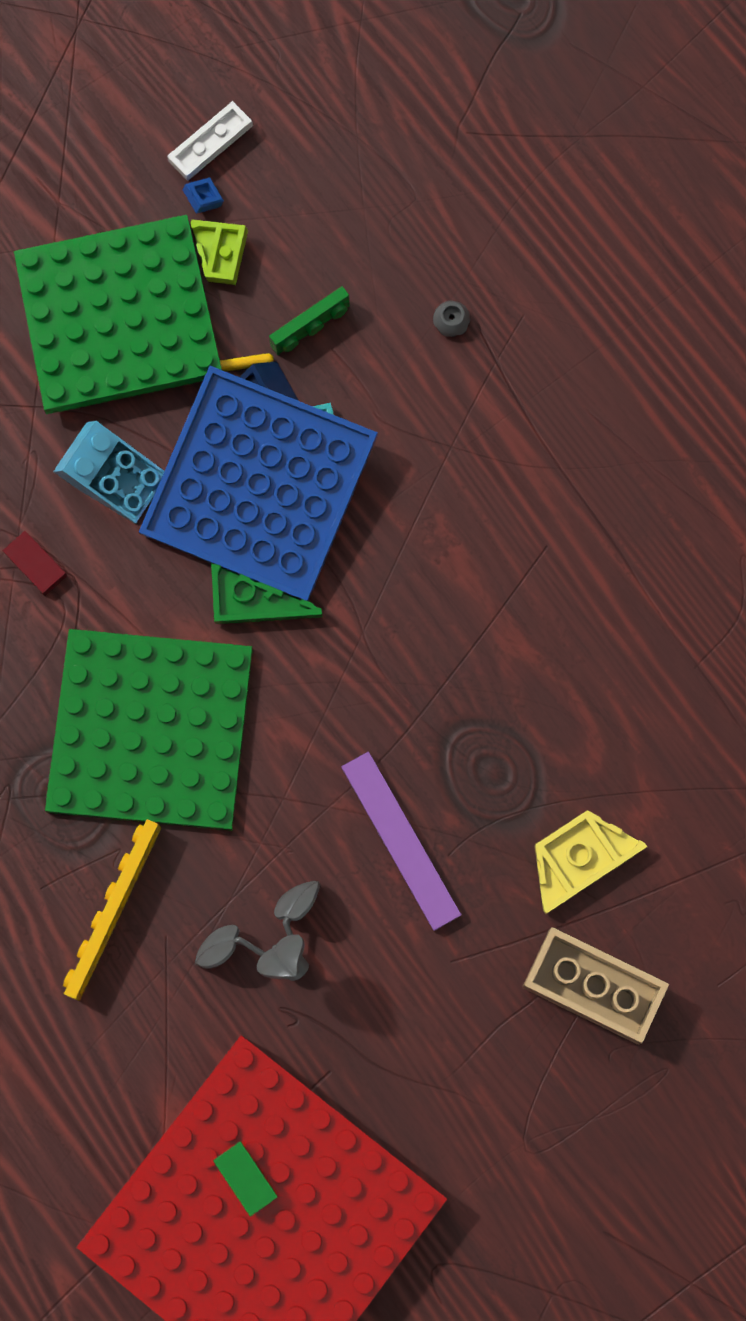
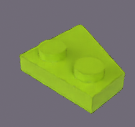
(220, 249)

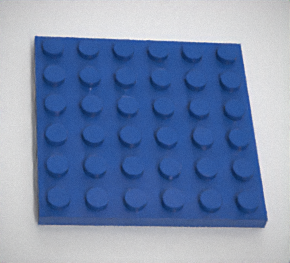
(258, 483)

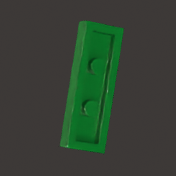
(310, 321)

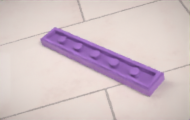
(401, 841)

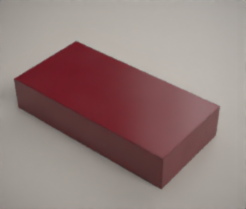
(34, 563)

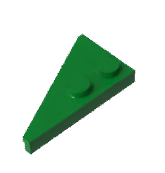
(243, 600)

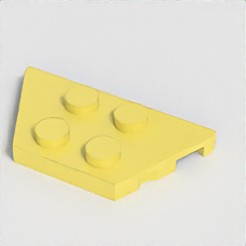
(580, 856)

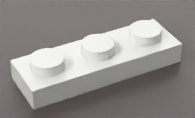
(210, 141)

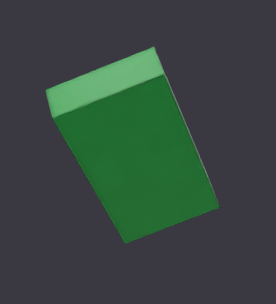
(245, 1178)

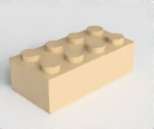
(595, 986)

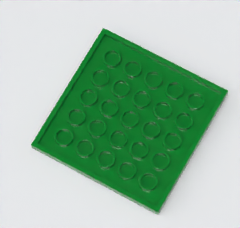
(116, 314)
(149, 729)

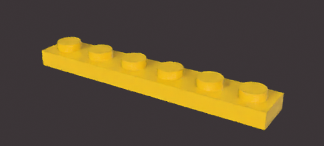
(105, 921)

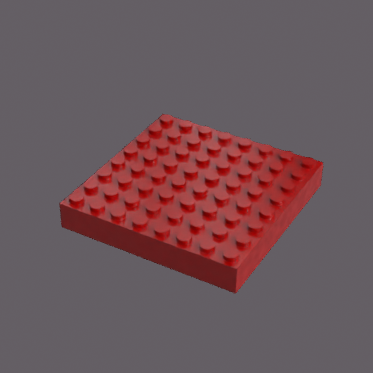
(309, 1254)

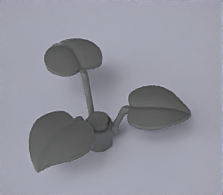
(285, 957)

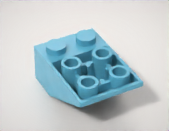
(110, 471)

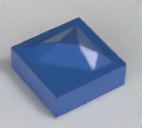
(203, 195)

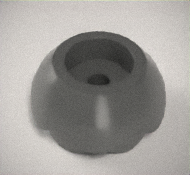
(451, 327)

